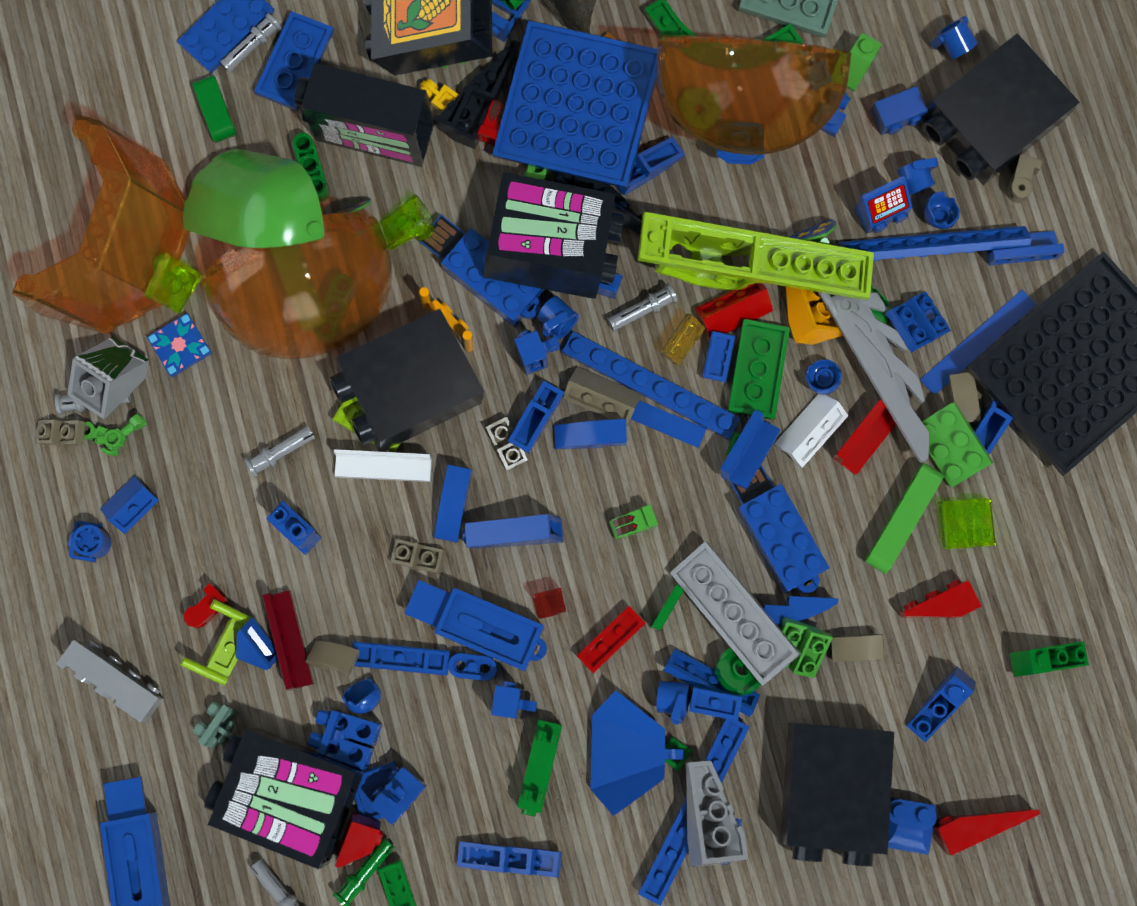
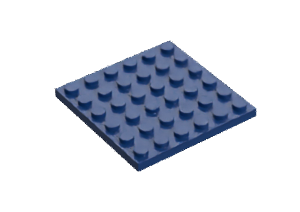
(577, 104)

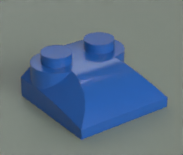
(911, 825)

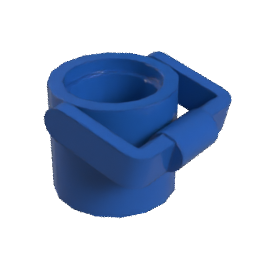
(956, 38)
(918, 174)
(557, 318)
(88, 541)
(673, 699)

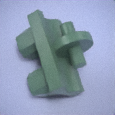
(219, 728)

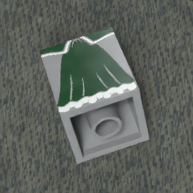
(106, 376)

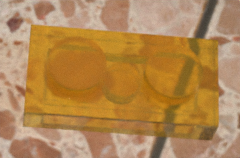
(683, 339)

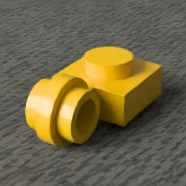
(441, 97)

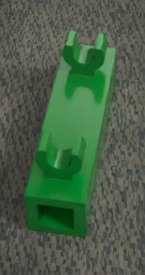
(539, 768)

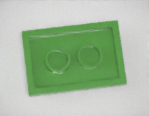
(955, 445)

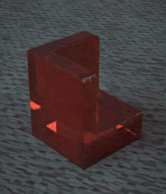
(549, 603)

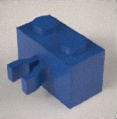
(533, 352)
(508, 701)
(397, 795)

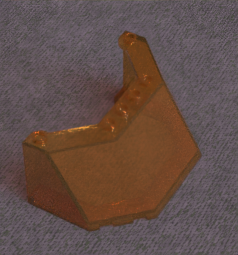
(129, 226)

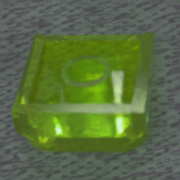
(407, 223)
(172, 282)

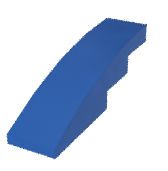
(509, 859)

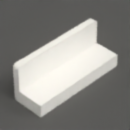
(811, 429)

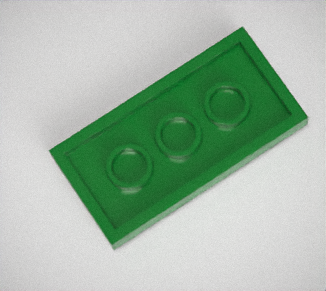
(758, 368)

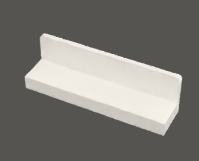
(383, 465)

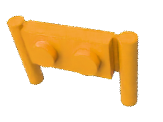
(458, 326)

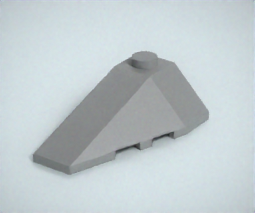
(711, 826)

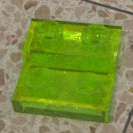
(967, 523)

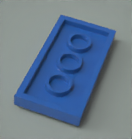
(222, 30)
(293, 57)

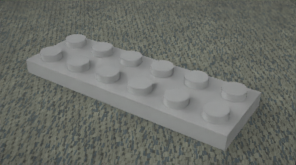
(735, 613)

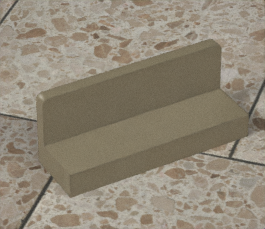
(601, 395)

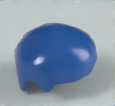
(941, 211)
(823, 377)
(362, 696)

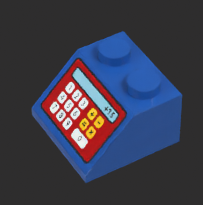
(884, 206)

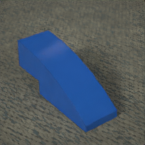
(652, 163)
(536, 416)
(992, 425)
(591, 434)
(453, 503)
(799, 608)

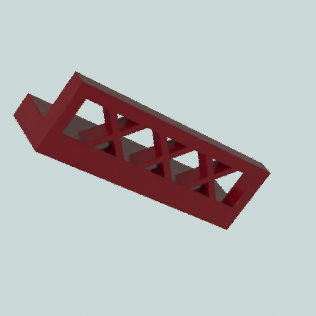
(288, 640)

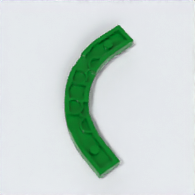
(668, 23)

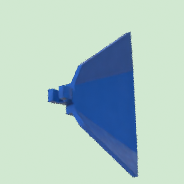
(626, 753)

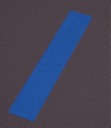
(978, 341)
(668, 424)

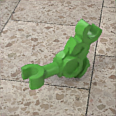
(114, 438)

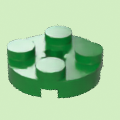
(730, 678)

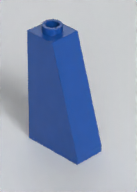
(513, 532)

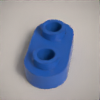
(473, 667)

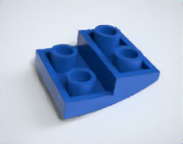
(918, 321)

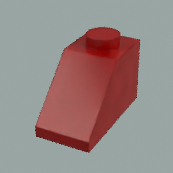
(358, 839)

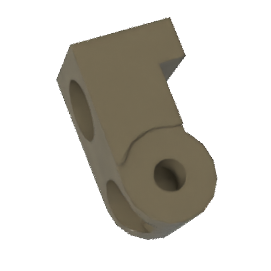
(1020, 181)

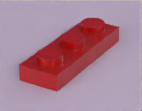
(611, 639)

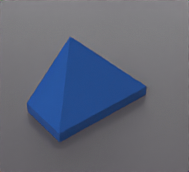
(255, 646)

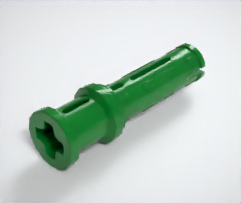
(357, 881)

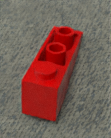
(952, 603)

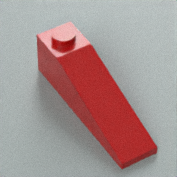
(968, 830)

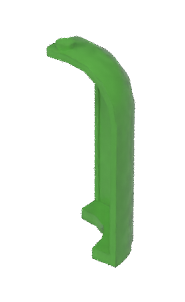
(254, 201)

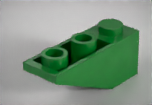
(1049, 659)

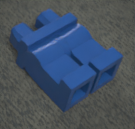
(294, 527)
(337, 737)

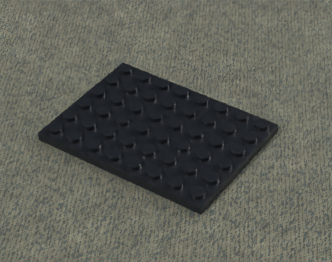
(1069, 365)

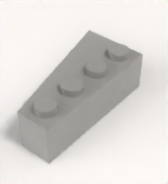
(111, 679)

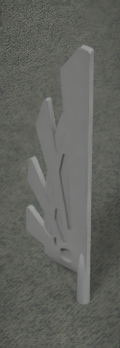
(886, 372)

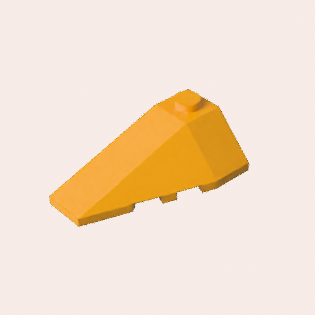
(809, 317)

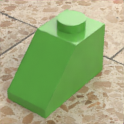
(862, 57)

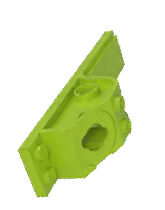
(772, 258)

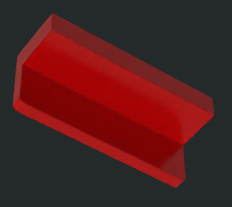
(730, 309)
(865, 439)

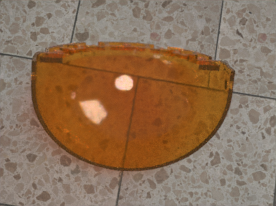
(750, 91)
(305, 294)

